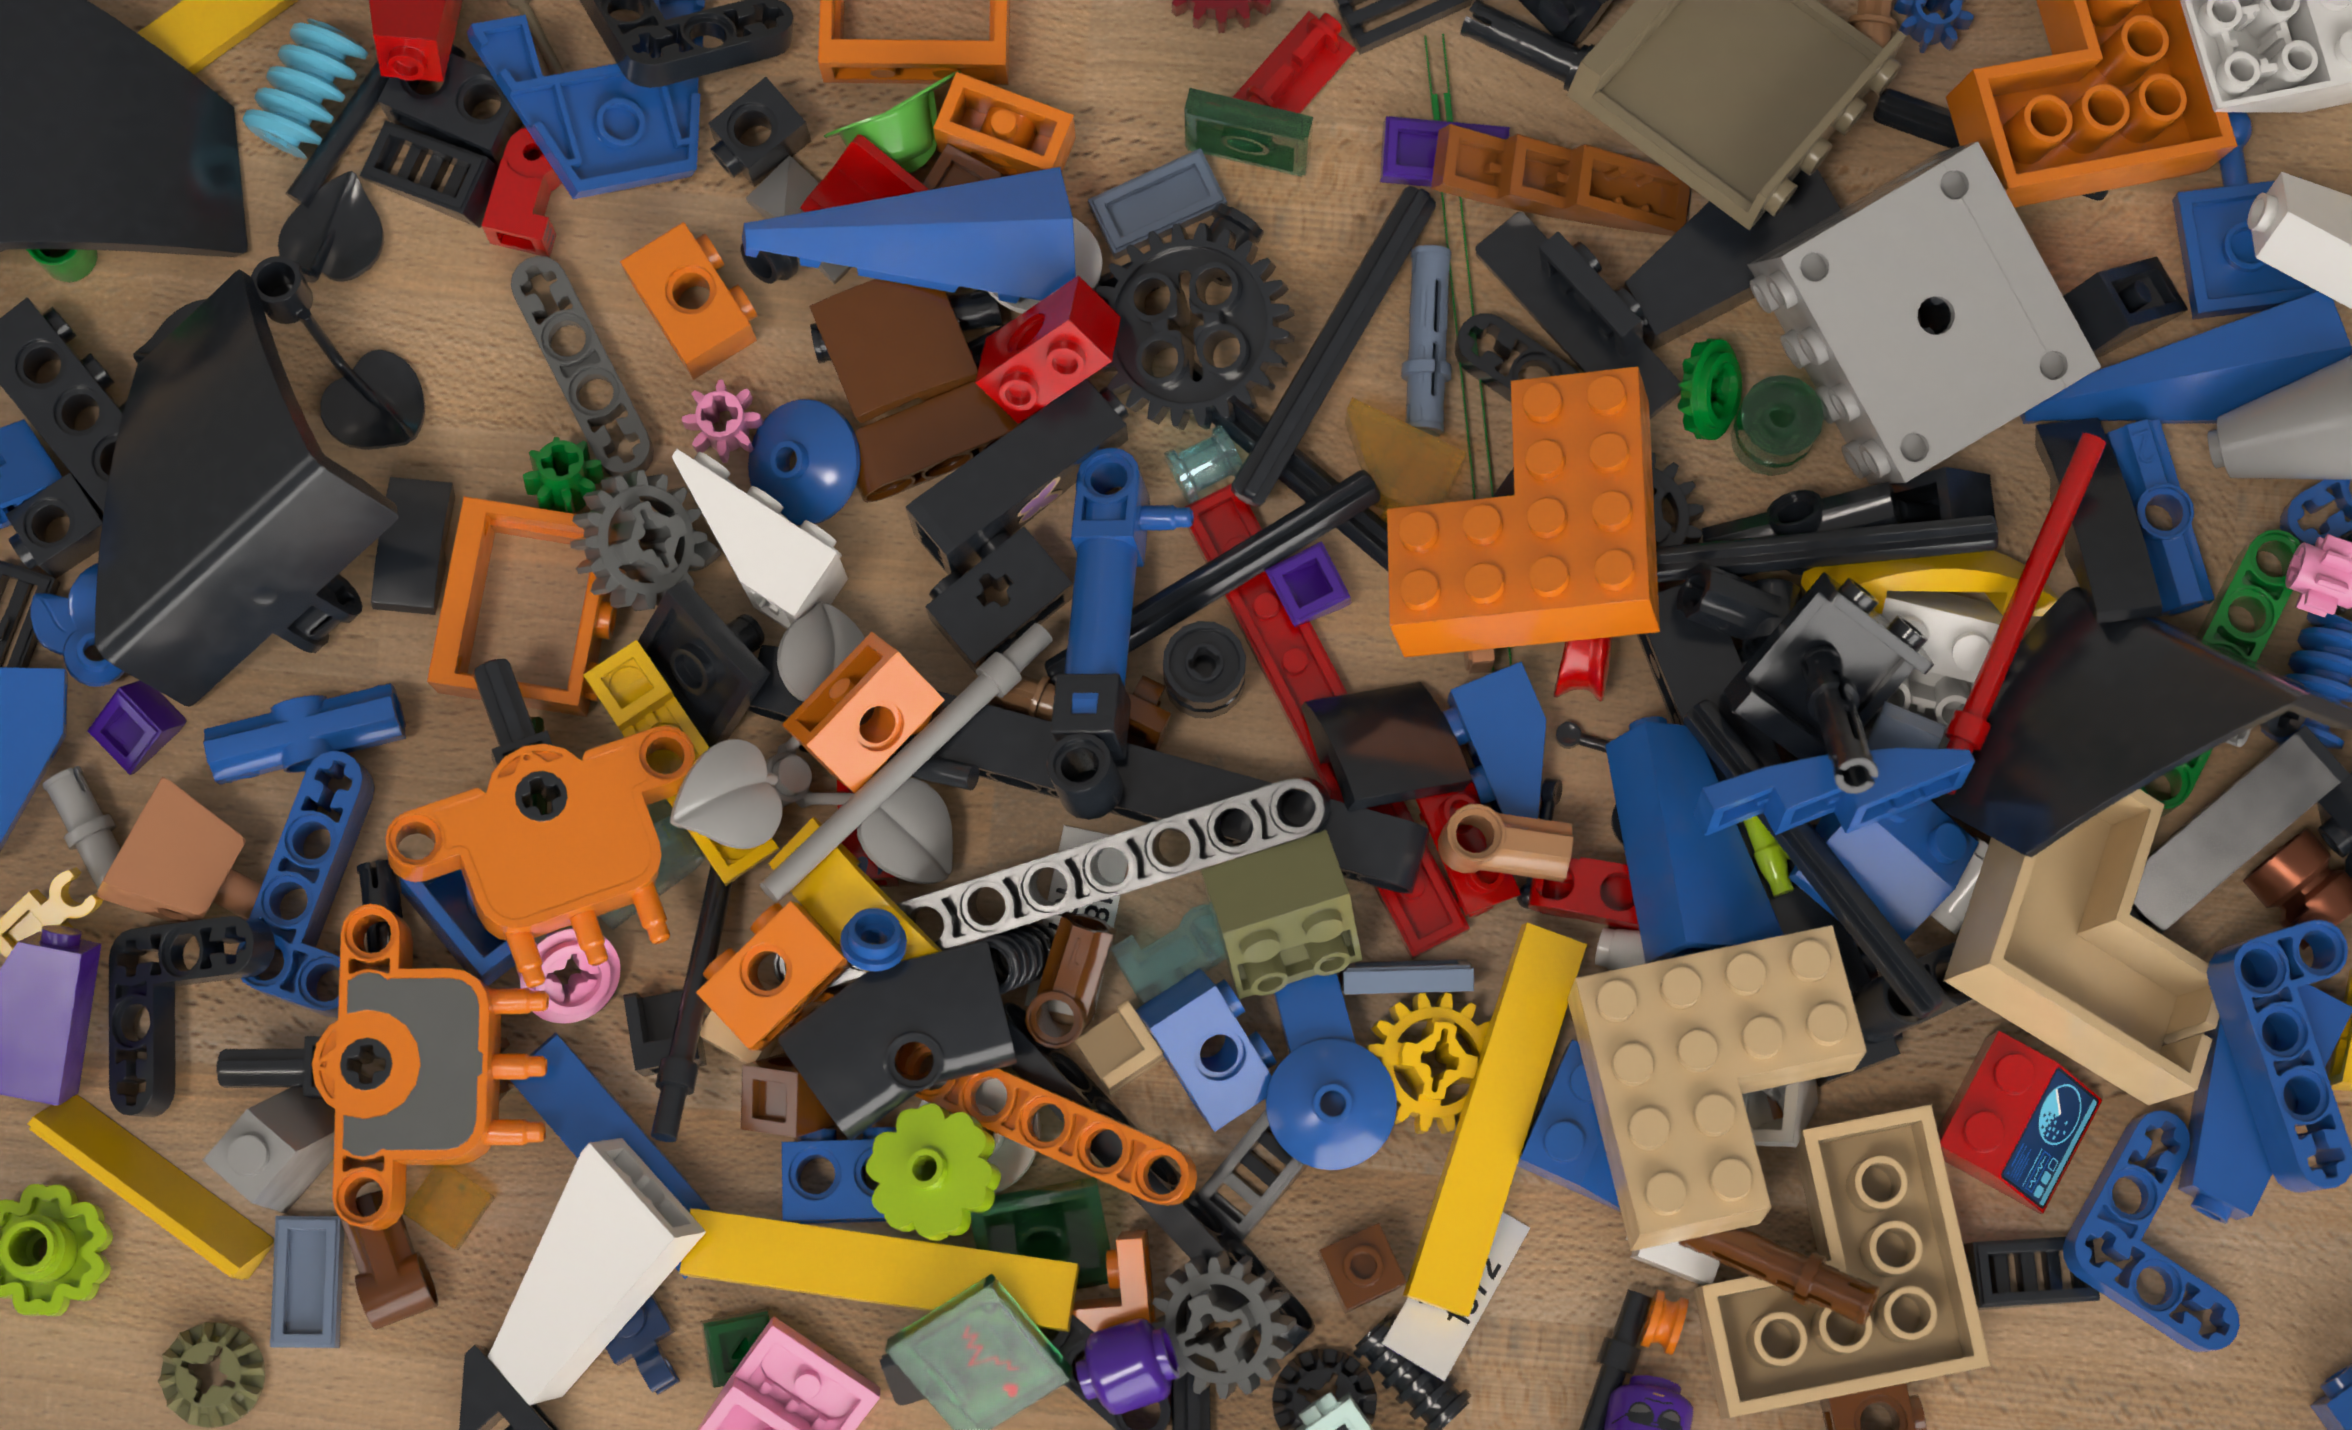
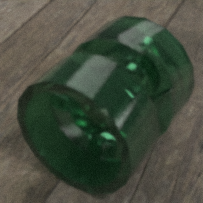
(1776, 425)

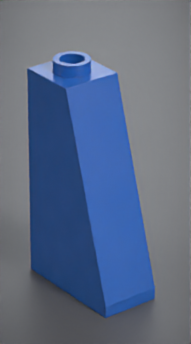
(1685, 886)
(2226, 1156)

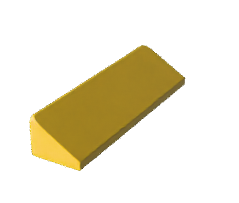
(153, 1186)

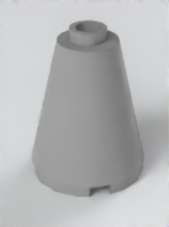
(2291, 431)

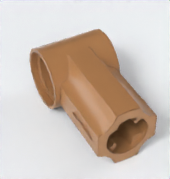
(1512, 844)

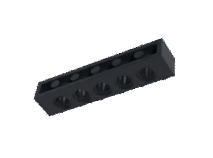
(27, 343)

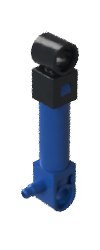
(1091, 696)

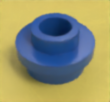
(875, 927)

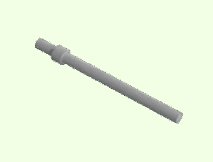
(995, 678)

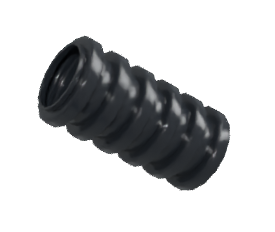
(1020, 954)
(1428, 1395)

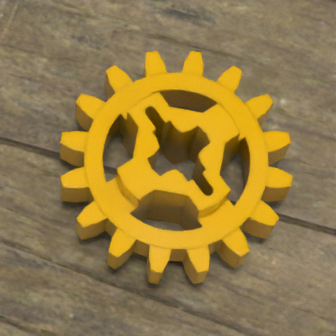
(1406, 1058)

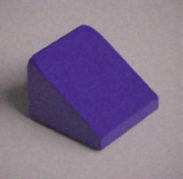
(1309, 585)
(136, 725)

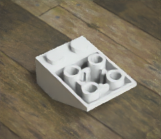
(2273, 53)
(775, 561)
(1957, 643)

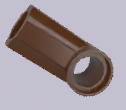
(1071, 976)
(391, 1275)

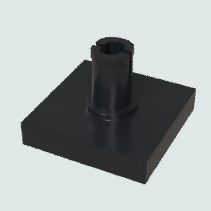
(705, 660)

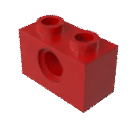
(1048, 349)

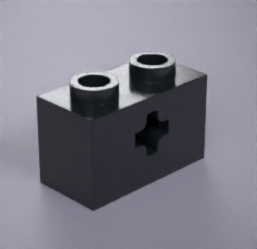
(1034, 594)

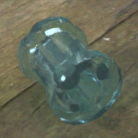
(1204, 463)

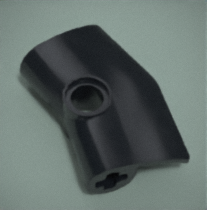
(932, 999)

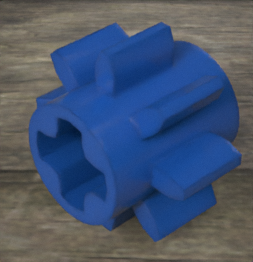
(1931, 28)

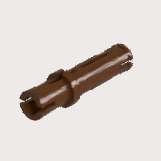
(1791, 1271)

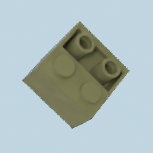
(1283, 915)

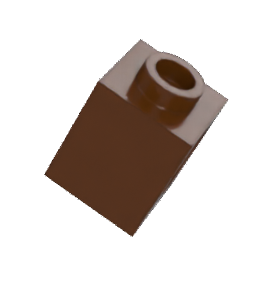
(779, 1099)
(1361, 1268)
(1846, 1410)

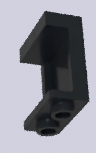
(1873, 653)

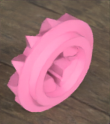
(585, 991)

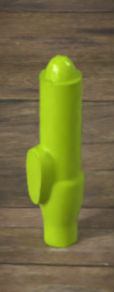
(1769, 857)

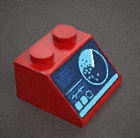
(2016, 1121)

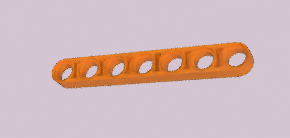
(1079, 1129)

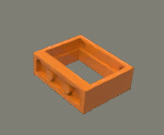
(911, 60)
(464, 595)

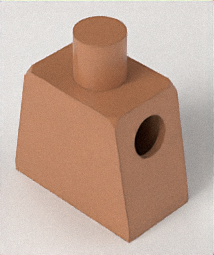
(179, 862)

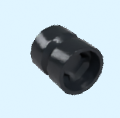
(1204, 669)

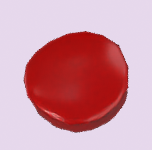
(1584, 667)

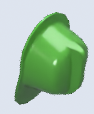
(903, 131)

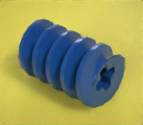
(2323, 667)

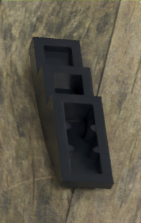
(2105, 536)

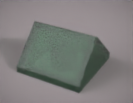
(1050, 1223)

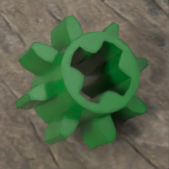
(562, 475)

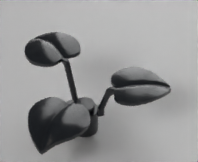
(342, 238)

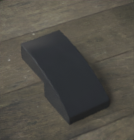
(411, 551)

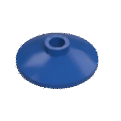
(825, 460)
(1296, 1112)

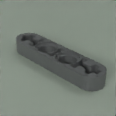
(585, 366)

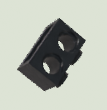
(449, 110)

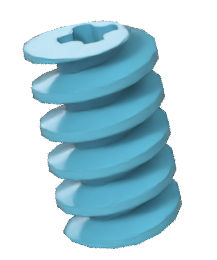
(303, 86)

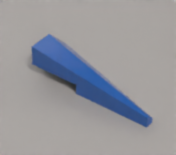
(980, 235)
(2208, 371)

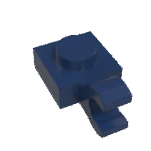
(640, 1340)

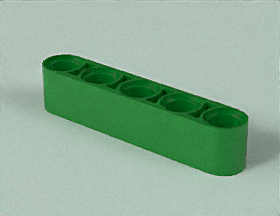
(2265, 600)

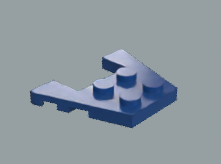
(594, 121)

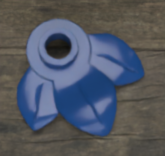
(69, 629)

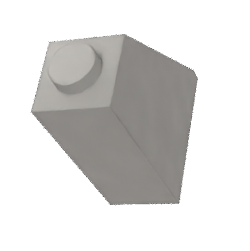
(276, 1149)

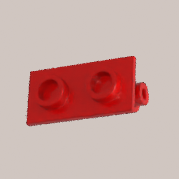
(1299, 65)
(1477, 890)

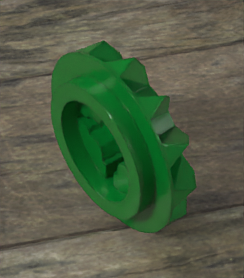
(1710, 389)

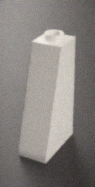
(2306, 234)
(593, 1270)

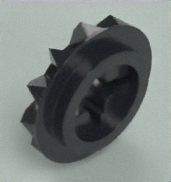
(1311, 1371)

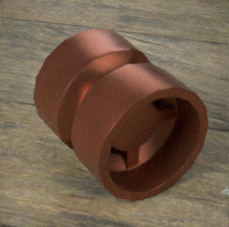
(2302, 884)

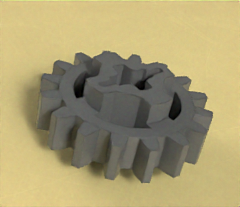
(613, 535)
(1216, 1301)

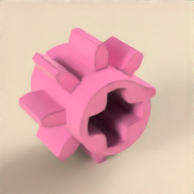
(708, 412)
(2322, 575)

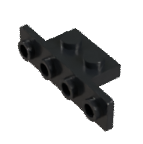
(1574, 304)

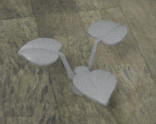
(740, 795)

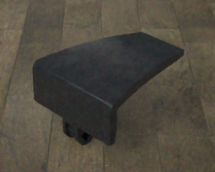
(110, 140)
(223, 509)
(2108, 711)

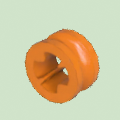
(1664, 1322)

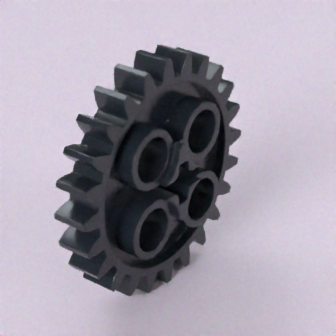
(1245, 315)

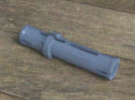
(1426, 363)

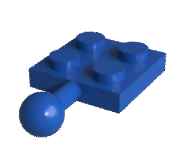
(2219, 246)

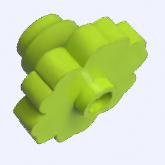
(933, 1172)
(73, 1255)

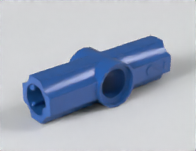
(2153, 481)
(302, 731)

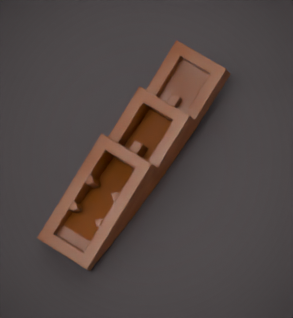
(1560, 182)

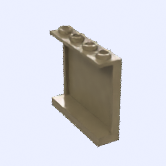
(1734, 92)

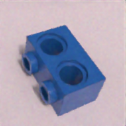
(849, 1195)

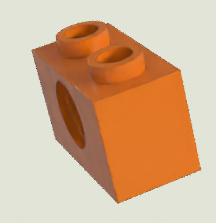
(1003, 128)
(698, 335)
(831, 716)
(811, 967)

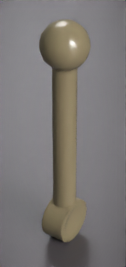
(538, 35)

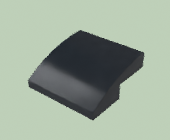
(1387, 745)

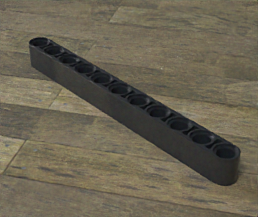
(1155, 785)

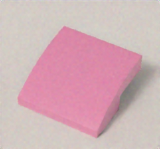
(791, 1386)

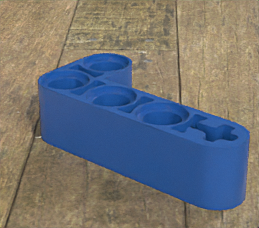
(318, 877)
(2295, 1055)

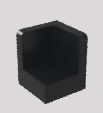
(651, 1029)

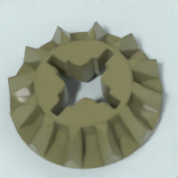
(239, 1361)

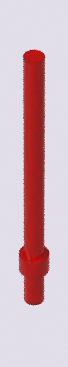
(1970, 726)

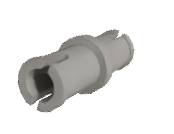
(86, 825)

